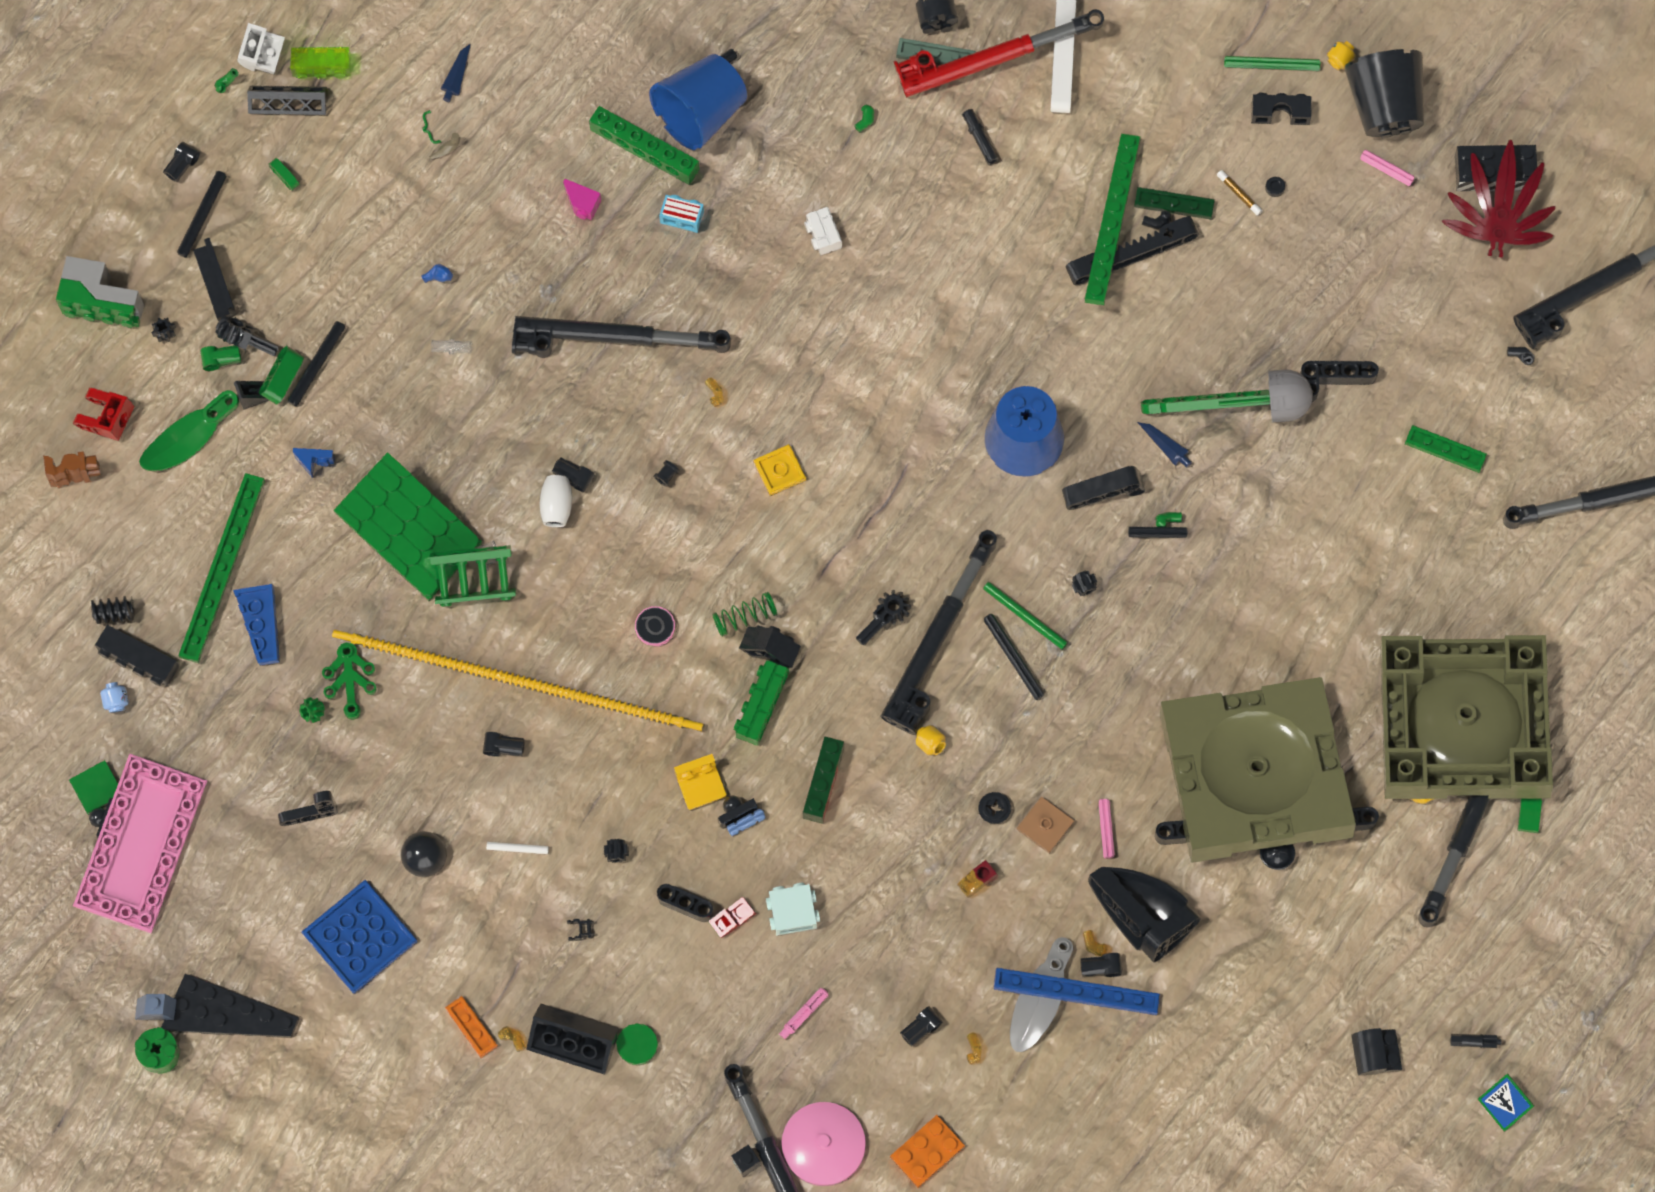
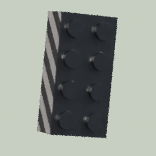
(1490, 159)

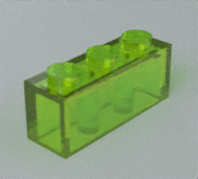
(320, 62)

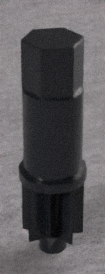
(1473, 1040)

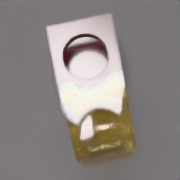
(977, 879)

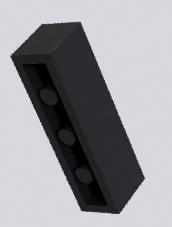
(137, 656)

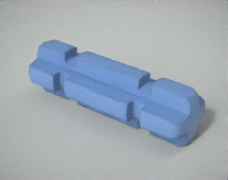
(746, 822)

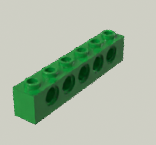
(644, 145)

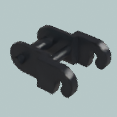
(589, 934)

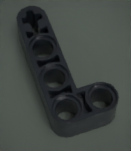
(1339, 376)
(1103, 487)

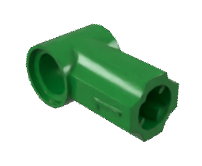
(215, 357)

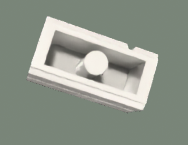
(823, 231)

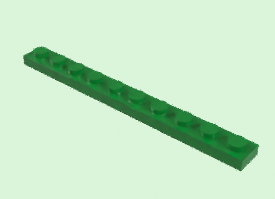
(1112, 219)
(221, 568)

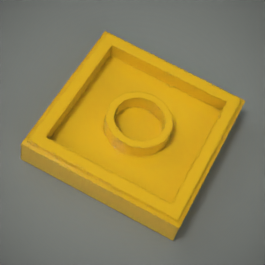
(779, 470)

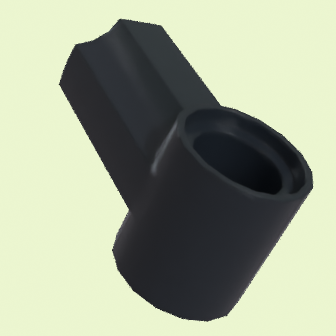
(183, 158)
(578, 477)
(497, 744)
(1106, 965)
(925, 1022)

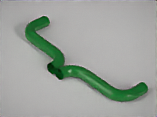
(427, 131)

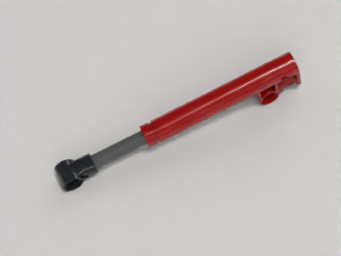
(919, 78)

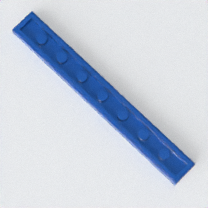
(1076, 991)

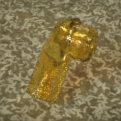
(1093, 946)

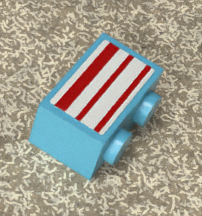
(681, 213)

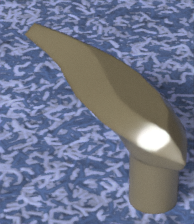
(447, 147)

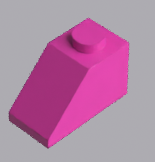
(582, 199)

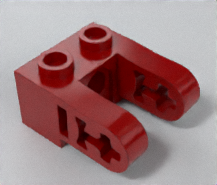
(113, 417)

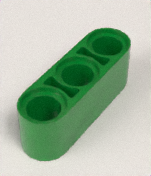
(281, 375)

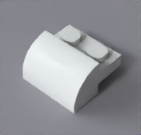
(260, 49)

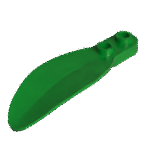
(187, 434)

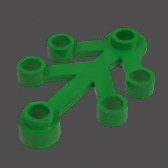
(349, 676)

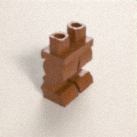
(72, 468)

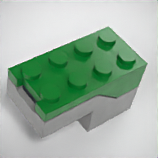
(87, 294)

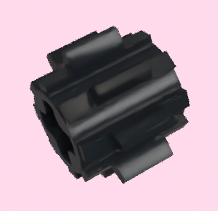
(165, 334)
(1084, 583)
(616, 850)

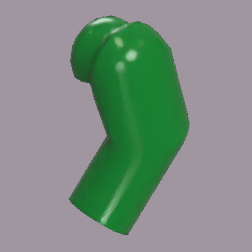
(226, 80)
(867, 118)
(1162, 518)

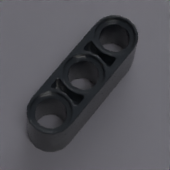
(691, 910)

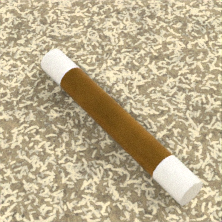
(1239, 192)

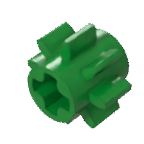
(312, 710)

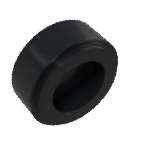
(1275, 186)

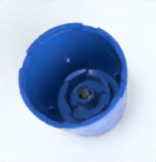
(698, 100)
(1020, 444)

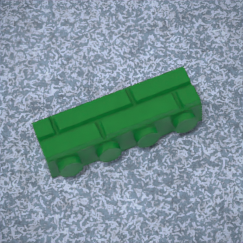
(761, 703)

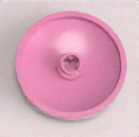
(823, 1144)

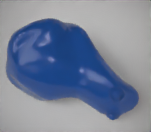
(439, 273)

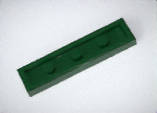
(1174, 203)

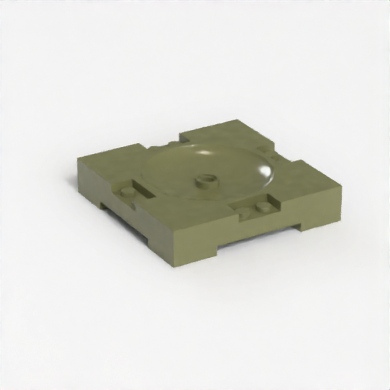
(1284, 734)
(1438, 752)

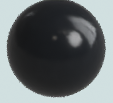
(423, 854)

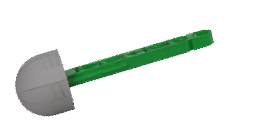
(1287, 394)

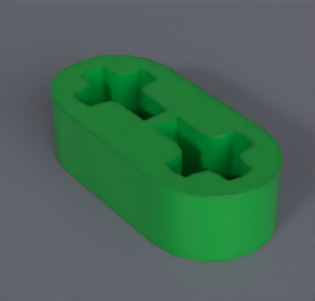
(283, 174)

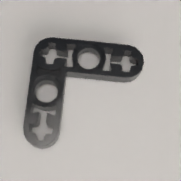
(324, 807)

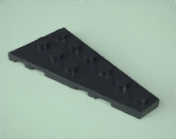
(217, 1011)

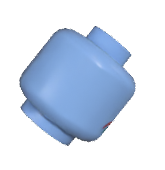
(114, 697)

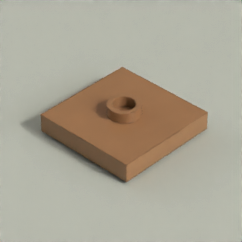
(1045, 825)

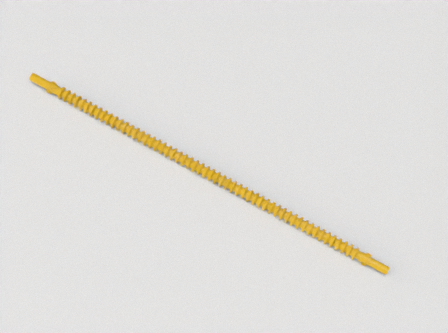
(517, 680)

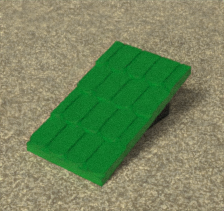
(405, 524)

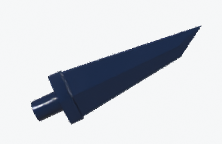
(455, 76)
(1170, 448)

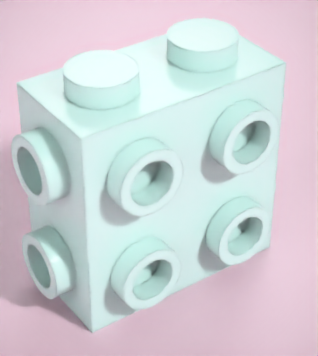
(792, 909)

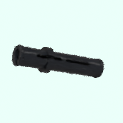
(979, 135)

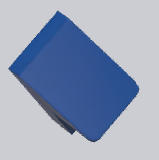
(308, 457)

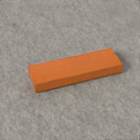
(471, 1027)

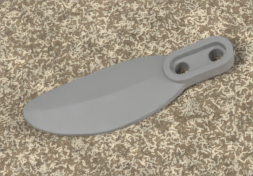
(1034, 1013)

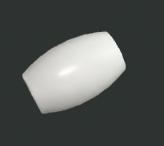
(555, 501)

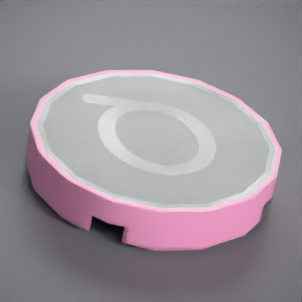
(655, 626)

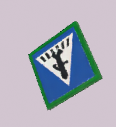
(1506, 1102)

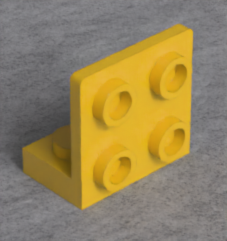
(700, 782)

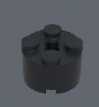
(936, 15)

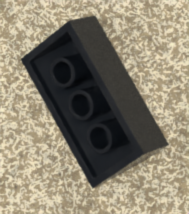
(572, 1038)

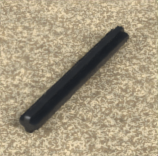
(201, 214)
(316, 363)
(1014, 656)

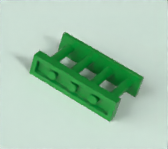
(481, 556)

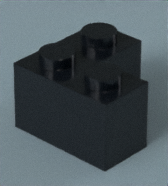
(770, 644)

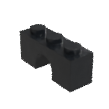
(1296, 106)

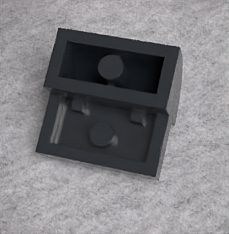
(1376, 1051)

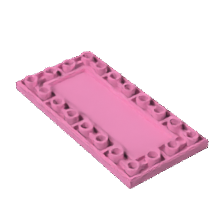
(140, 843)

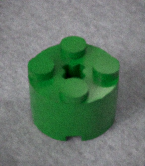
(168, 1047)

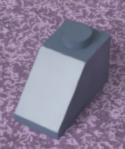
(155, 1007)

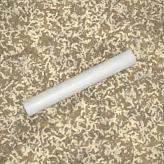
(517, 847)

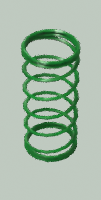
(723, 630)

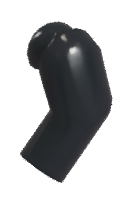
(1522, 353)

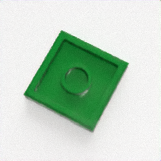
(95, 786)

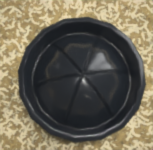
(1278, 857)

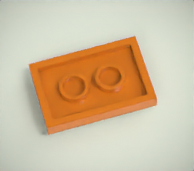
(927, 1151)

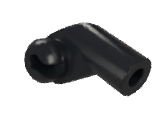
(1158, 222)

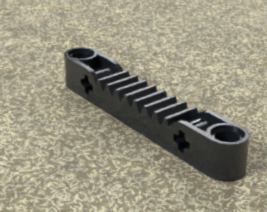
(1180, 230)

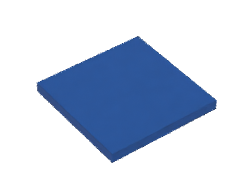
(359, 936)

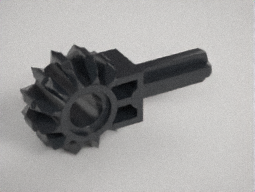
(241, 335)
(884, 616)

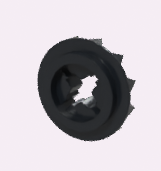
(988, 801)

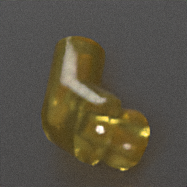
(717, 391)
(513, 1035)
(976, 1046)

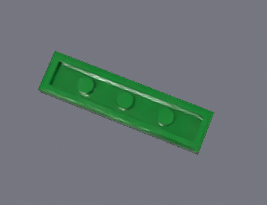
(1445, 449)

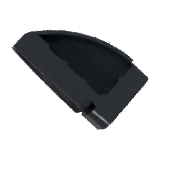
(1144, 909)

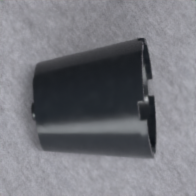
(1388, 91)

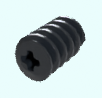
(113, 610)

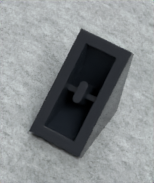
(249, 393)

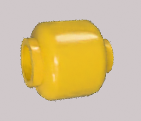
(1341, 54)
(930, 740)

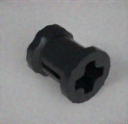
(666, 473)

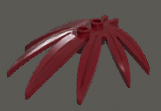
(1500, 220)

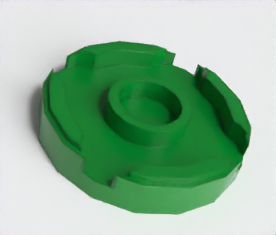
(637, 1044)

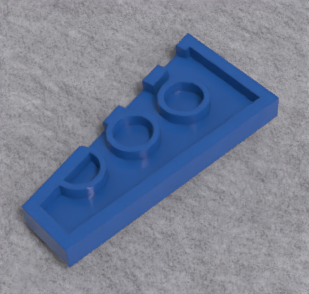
(260, 619)

